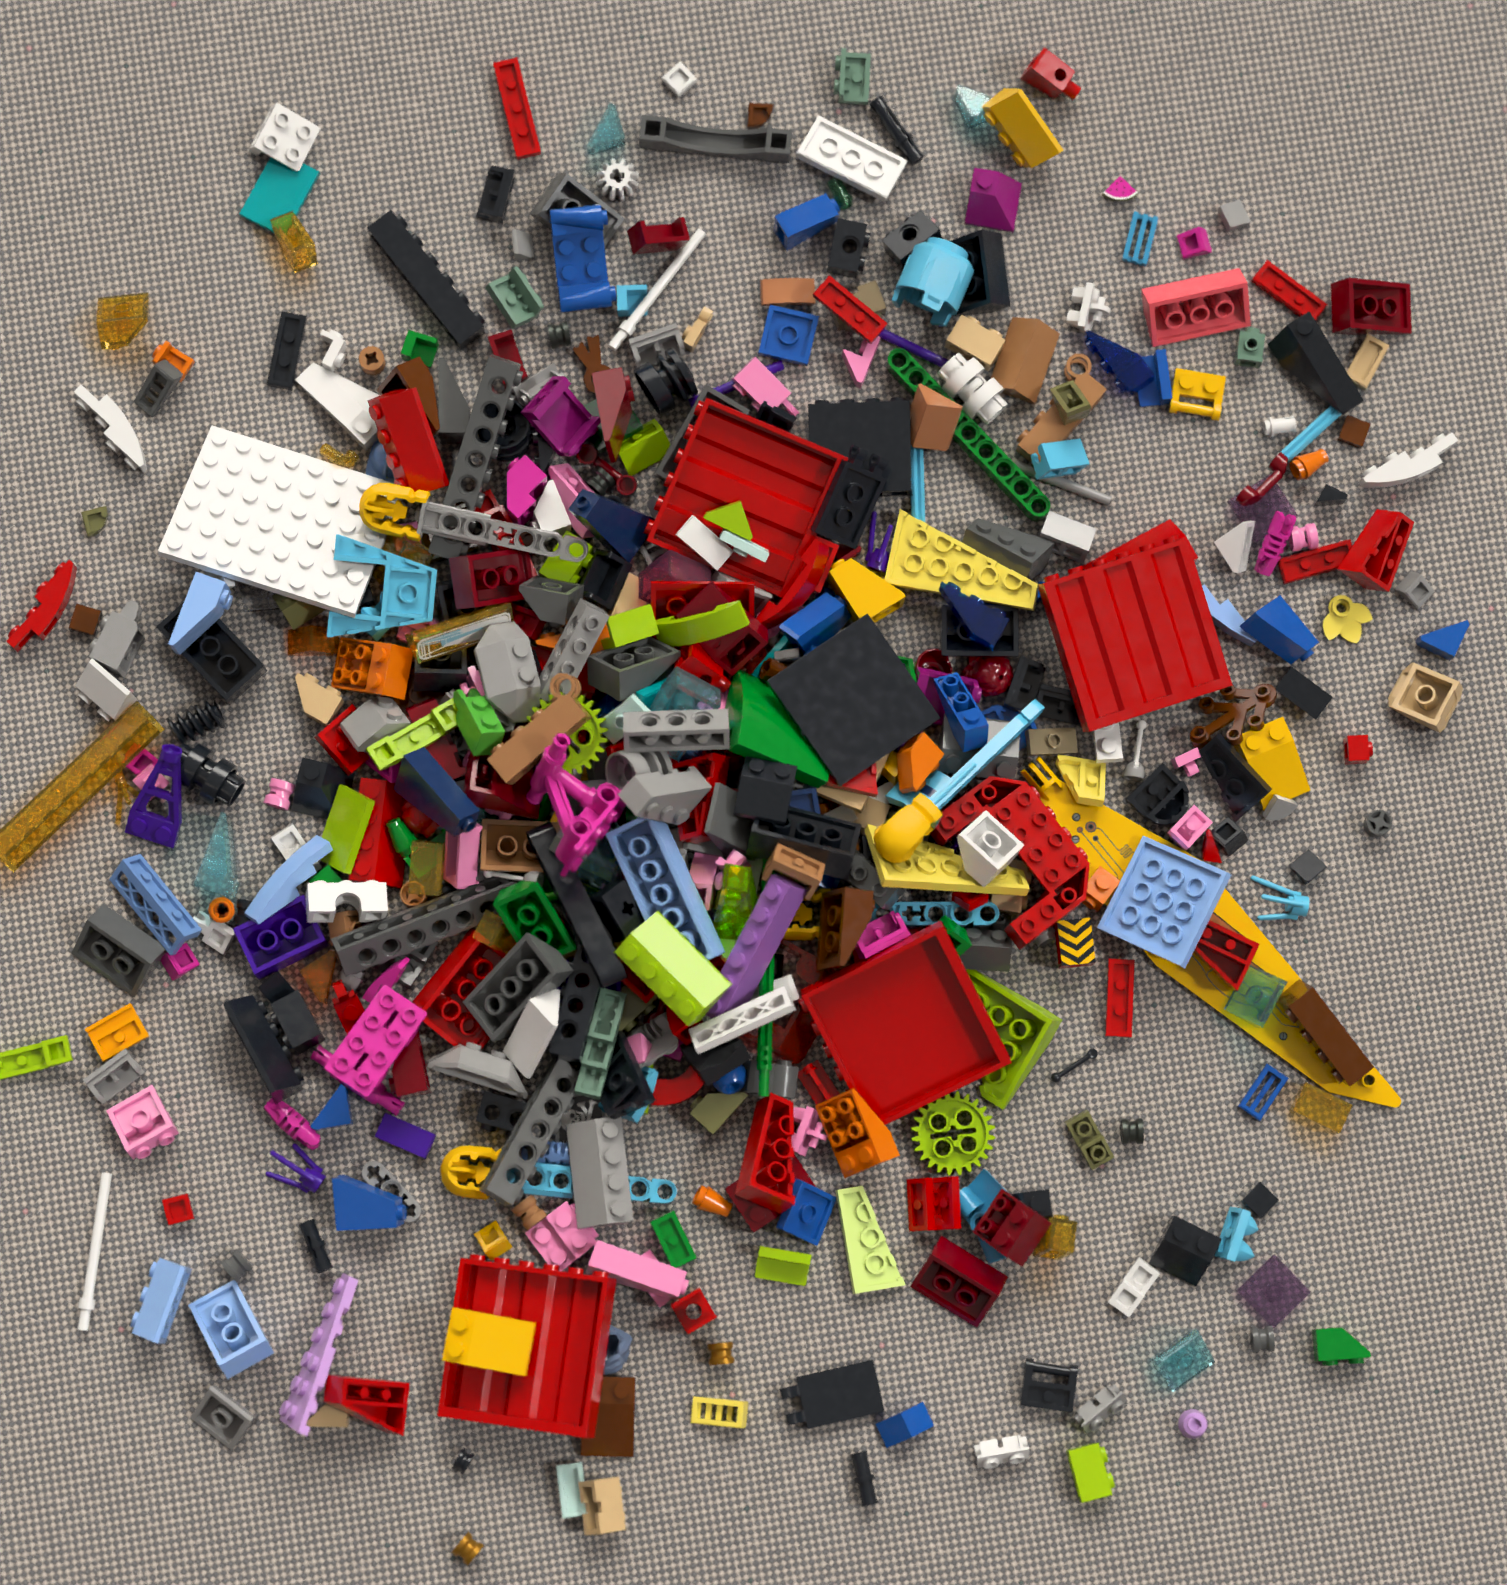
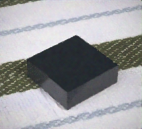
(1260, 1200)

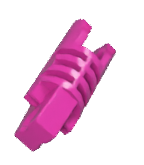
(1274, 542)
(293, 1123)

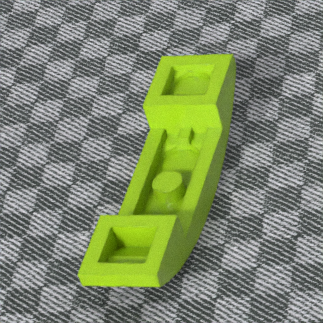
(703, 626)
(417, 735)
(35, 1057)

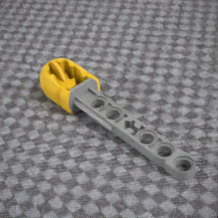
(432, 517)

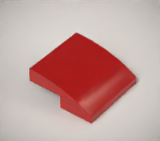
(933, 1203)

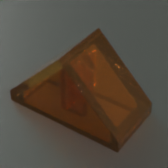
(311, 641)
(320, 975)

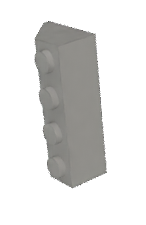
(599, 1173)

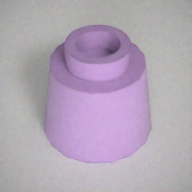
(1192, 1424)

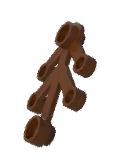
(1234, 712)

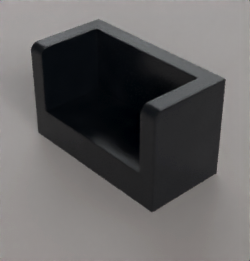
(604, 578)

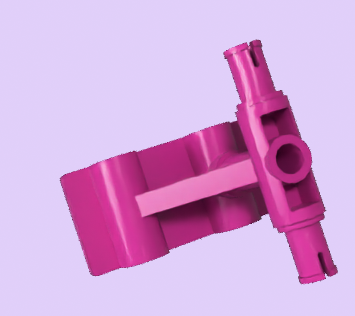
(599, 805)
(373, 1046)

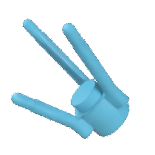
(1294, 903)

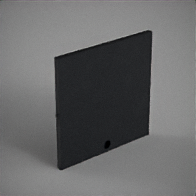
(853, 700)

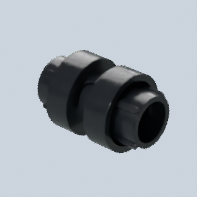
(215, 779)

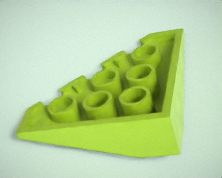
(1024, 1031)

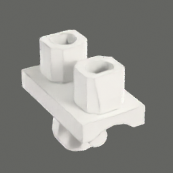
(1091, 309)

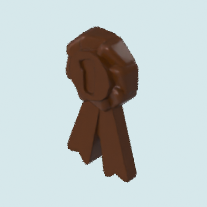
(590, 360)

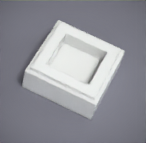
(679, 79)

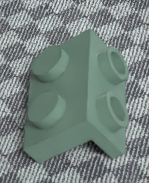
(853, 77)
(515, 298)

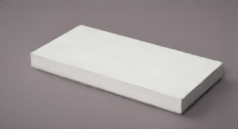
(851, 159)

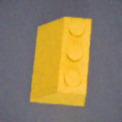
(1021, 128)

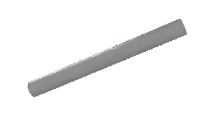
(1067, 485)

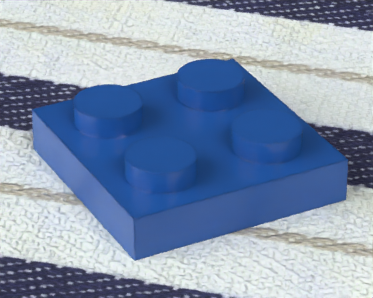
(788, 335)
(809, 1214)

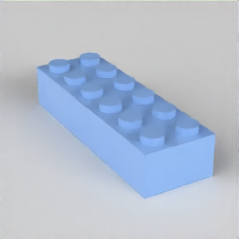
(663, 881)

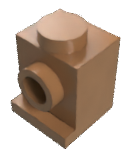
(343, 923)

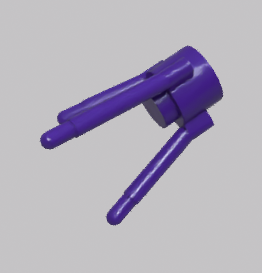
(879, 558)
(310, 1179)

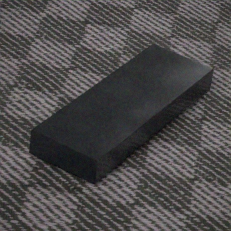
(287, 350)

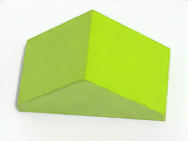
(731, 518)

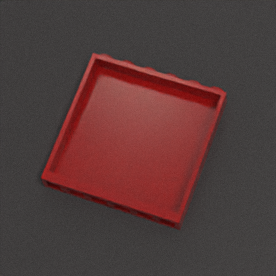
(905, 1024)

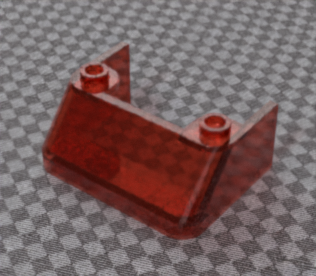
(798, 1035)

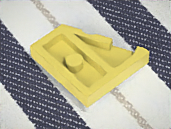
(1083, 778)

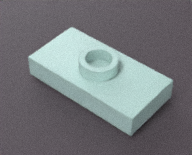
(743, 546)
(614, 719)
(568, 1478)

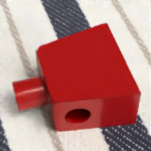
(1051, 75)
(700, 664)

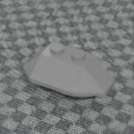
(508, 671)
(480, 1068)

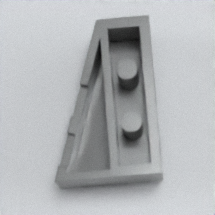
(666, 796)

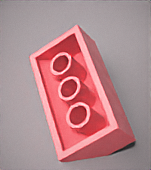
(1196, 307)

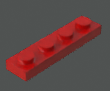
(517, 108)

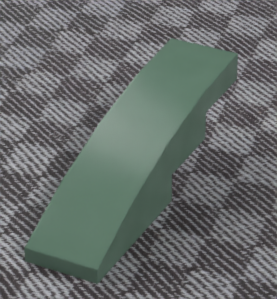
(600, 1043)

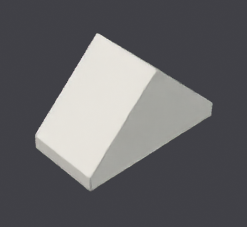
(1236, 546)

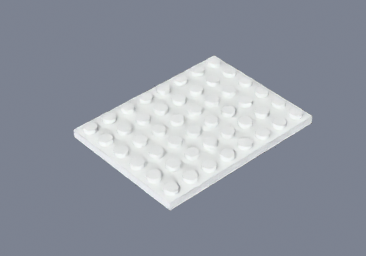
(273, 521)

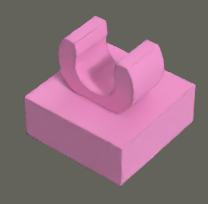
(1187, 761)
(141, 779)

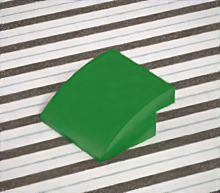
(765, 730)

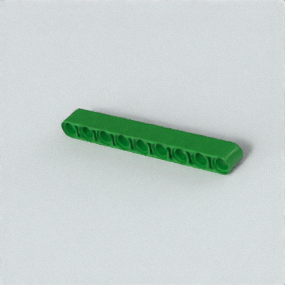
(981, 441)

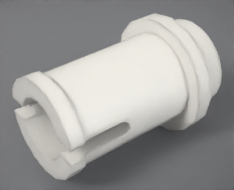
(1279, 425)

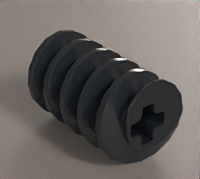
(197, 722)

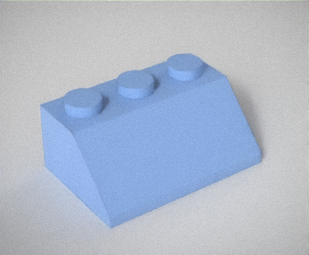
(160, 1300)

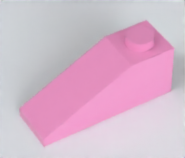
(569, 486)

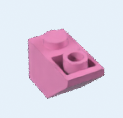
(703, 875)

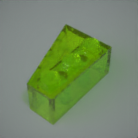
(734, 901)

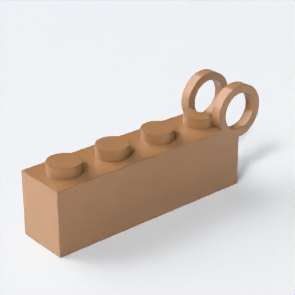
(1049, 424)
(529, 742)

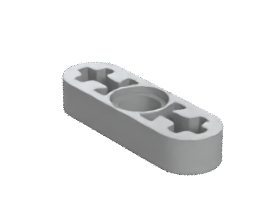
(383, 1172)

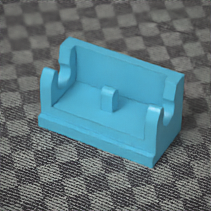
(1059, 459)

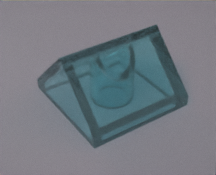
(1256, 996)
(1182, 1359)

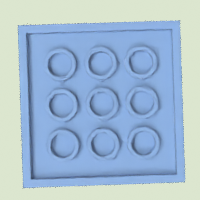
(1164, 901)

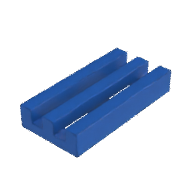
(1250, 1110)

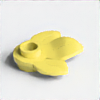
(1346, 623)

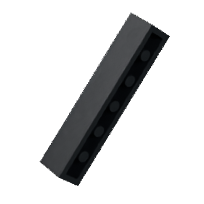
(426, 279)

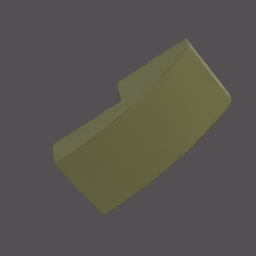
(1089, 1139)

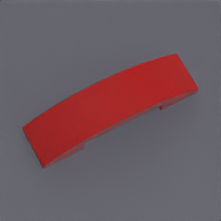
(801, 589)

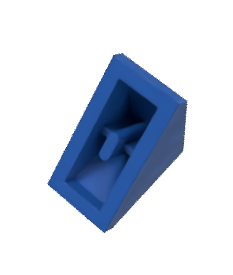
(1445, 640)
(336, 1111)
(904, 1425)

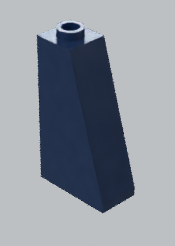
(612, 523)
(435, 793)

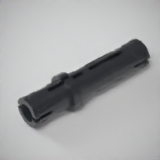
(902, 138)

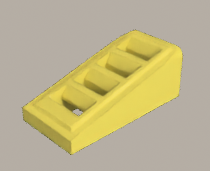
(741, 1412)

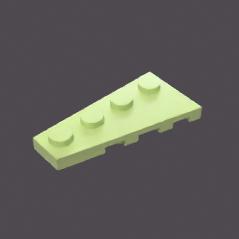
(867, 1252)

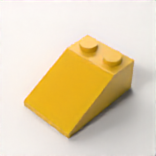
(1275, 759)
(489, 1341)

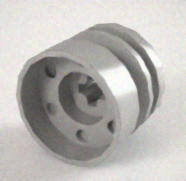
(623, 766)

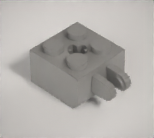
(118, 640)

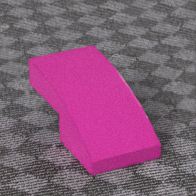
(388, 977)

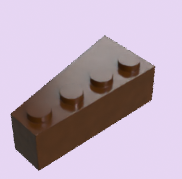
(1325, 1033)

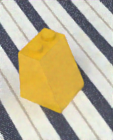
(864, 590)

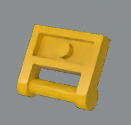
(1197, 386)

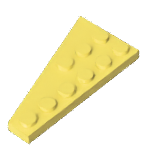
(926, 557)
(942, 870)

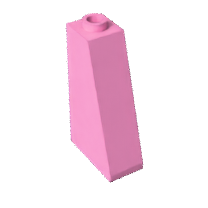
(637, 1271)

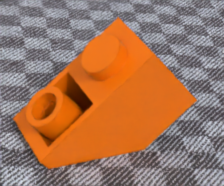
(916, 761)

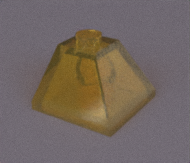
(121, 319)

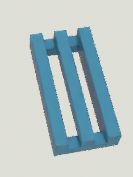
(1145, 219)

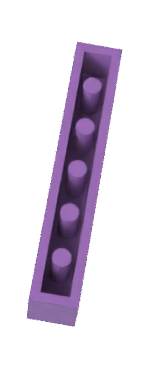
(758, 941)

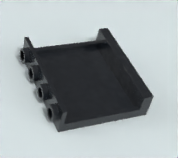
(872, 425)

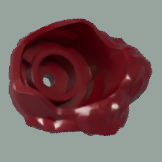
(987, 672)

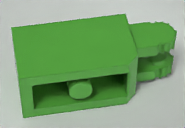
(477, 722)

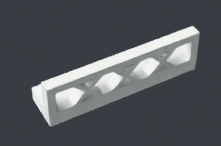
(741, 1019)

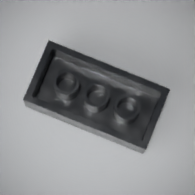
(219, 658)

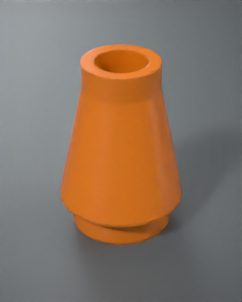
(1305, 465)
(218, 916)
(710, 1201)

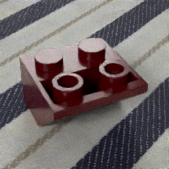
(1012, 1227)

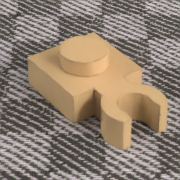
(693, 334)

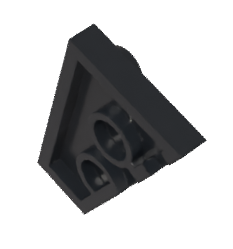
(1236, 778)

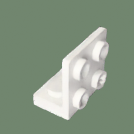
(285, 137)

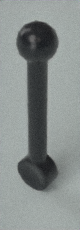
(1091, 1054)

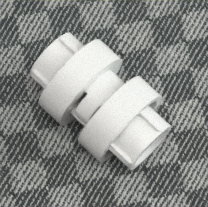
(965, 380)

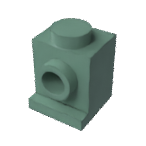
(1249, 356)

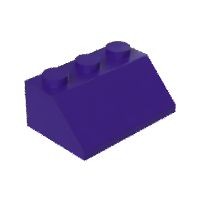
(280, 939)

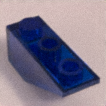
(1125, 365)
(978, 620)

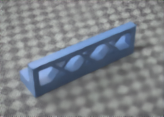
(156, 898)

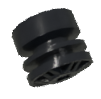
(666, 381)
(520, 433)

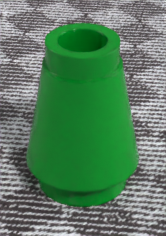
(400, 836)

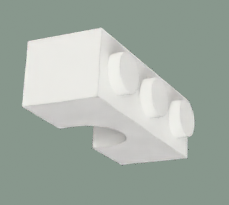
(366, 897)

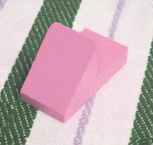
(859, 365)
(1189, 828)

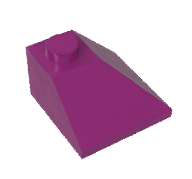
(992, 200)

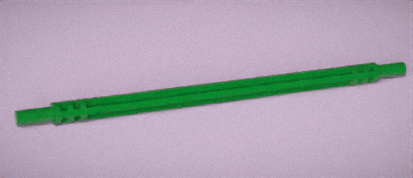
(764, 1047)

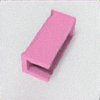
(462, 858)

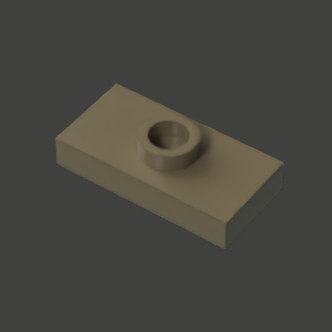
(1051, 741)

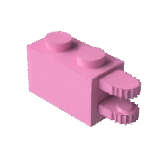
(762, 385)

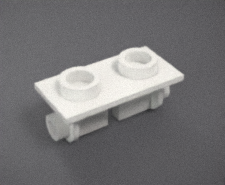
(990, 1456)

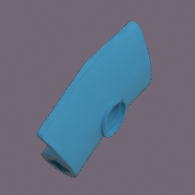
(974, 1203)

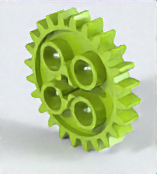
(589, 750)
(956, 1157)

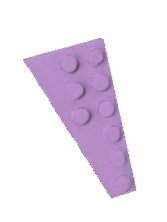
(319, 1358)

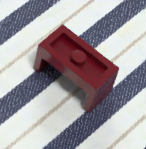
(658, 237)
(504, 346)

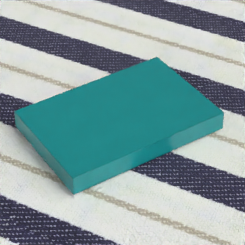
(278, 192)

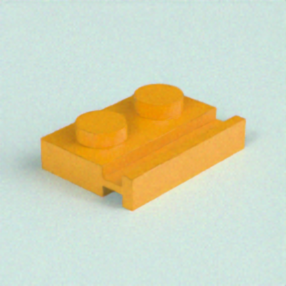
(117, 1032)

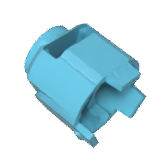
(935, 279)

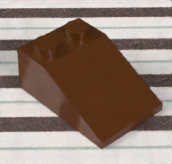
(410, 375)
(842, 922)
(614, 1421)

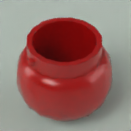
(416, 820)

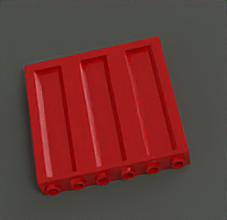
(764, 467)
(1134, 633)
(566, 1351)

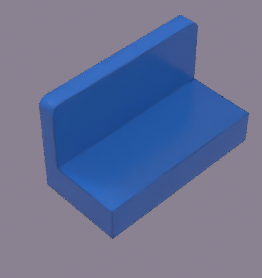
(1159, 390)

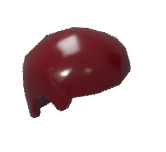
(933, 660)

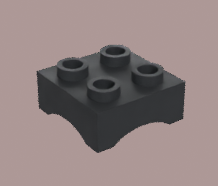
(716, 1061)

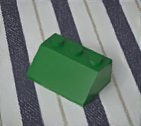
(528, 910)

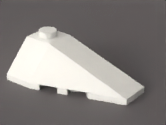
(342, 401)

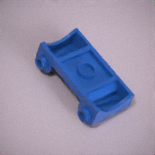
(581, 258)

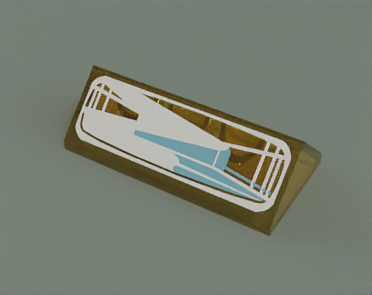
(456, 632)

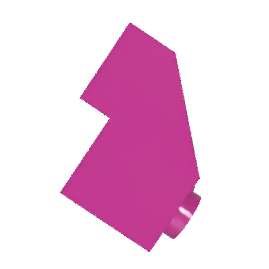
(524, 486)

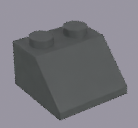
(552, 598)

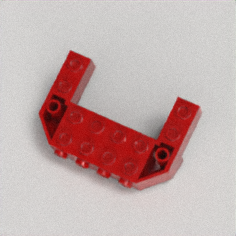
(1046, 849)

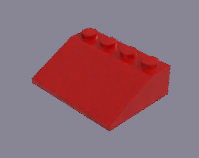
(672, 596)
(449, 987)

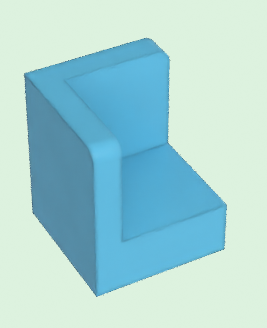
(629, 298)

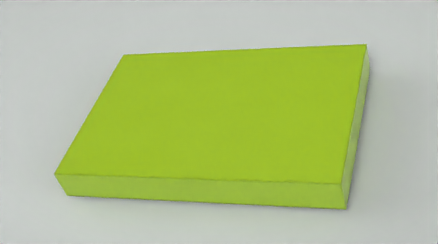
(346, 827)

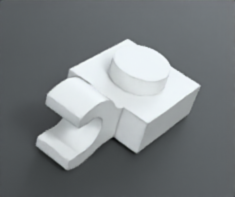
(215, 934)

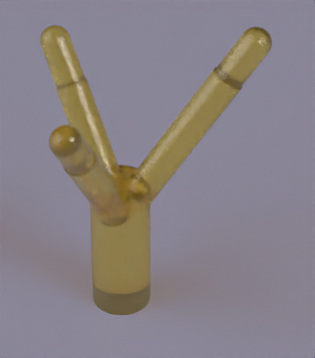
(123, 786)

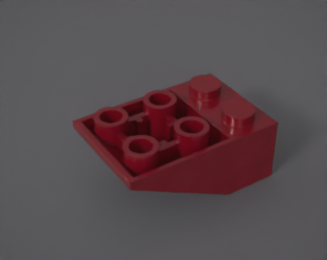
(733, 649)
(490, 791)

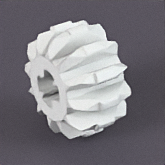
(626, 175)

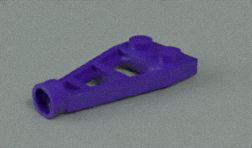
(152, 825)

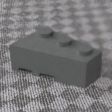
(1009, 547)

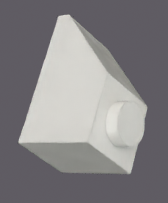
(550, 512)

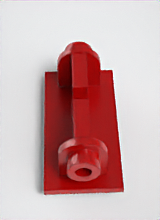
(817, 1082)

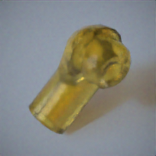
(347, 460)

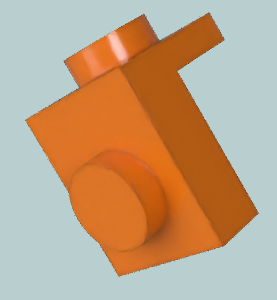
(173, 356)
(1100, 888)

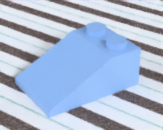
(201, 609)
(230, 1329)

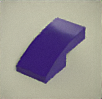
(405, 1135)

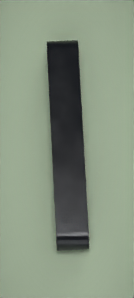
(577, 909)

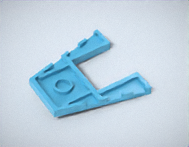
(406, 590)

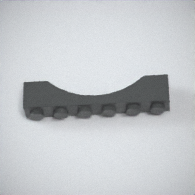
(751, 144)

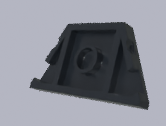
(625, 1082)

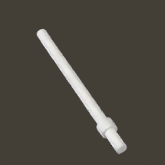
(627, 327)
(87, 1302)

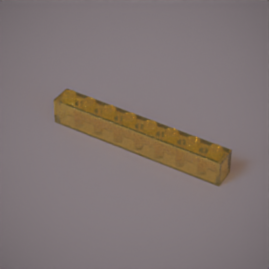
(77, 785)

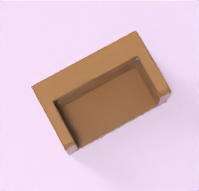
(795, 866)

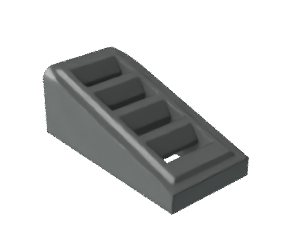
(167, 375)

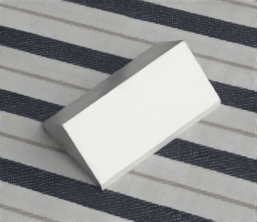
(533, 1032)

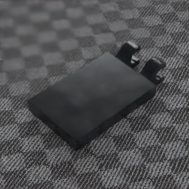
(851, 498)
(836, 1395)

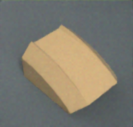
(1425, 696)

